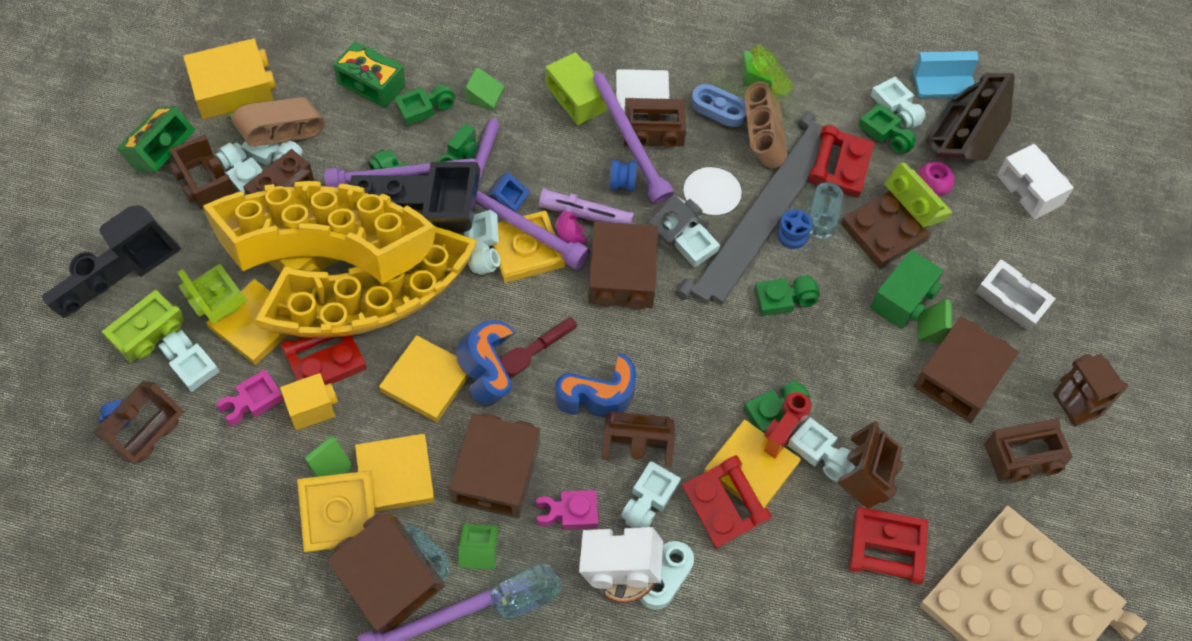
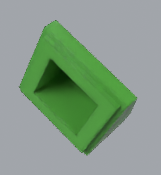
(749, 72)
(483, 90)
(935, 322)
(328, 459)
(478, 546)

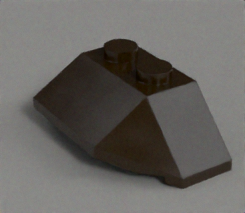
(974, 119)

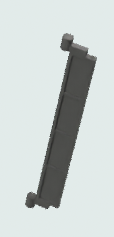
(759, 221)

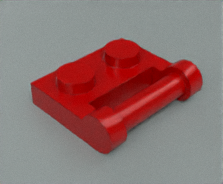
(850, 164)
(332, 363)
(717, 509)
(891, 534)

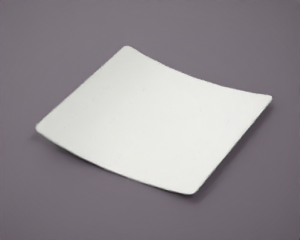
(641, 84)

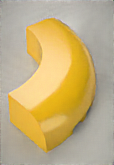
(322, 223)
(313, 301)

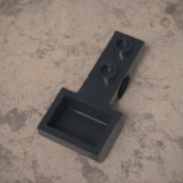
(444, 195)
(135, 245)

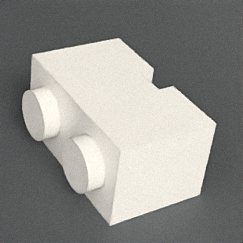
(1035, 180)
(1015, 295)
(621, 559)

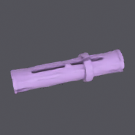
(553, 200)

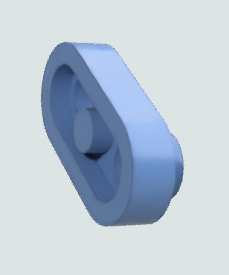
(720, 106)

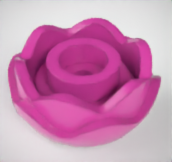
(941, 171)
(569, 229)

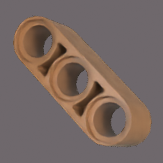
(278, 121)
(765, 125)

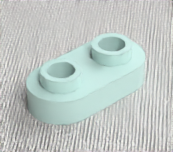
(672, 575)

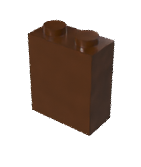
(623, 265)
(965, 369)
(495, 465)
(385, 572)

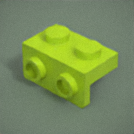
(917, 196)
(212, 293)
(144, 326)

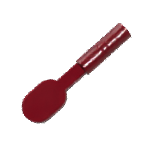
(519, 358)

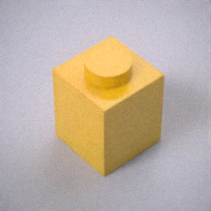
(309, 401)

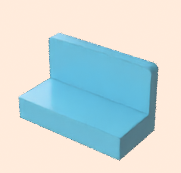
(944, 73)

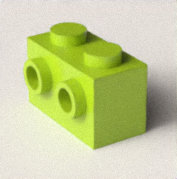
(573, 87)

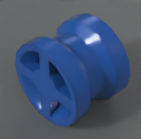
(623, 175)
(790, 222)

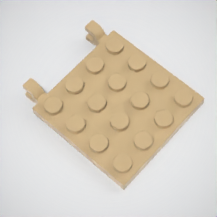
(1025, 589)

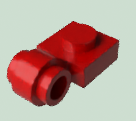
(780, 432)

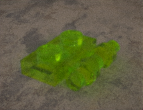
(767, 63)

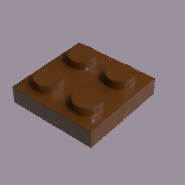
(885, 229)

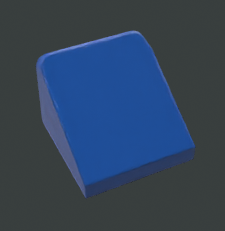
(508, 192)

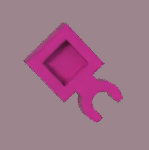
(255, 395)
(575, 510)

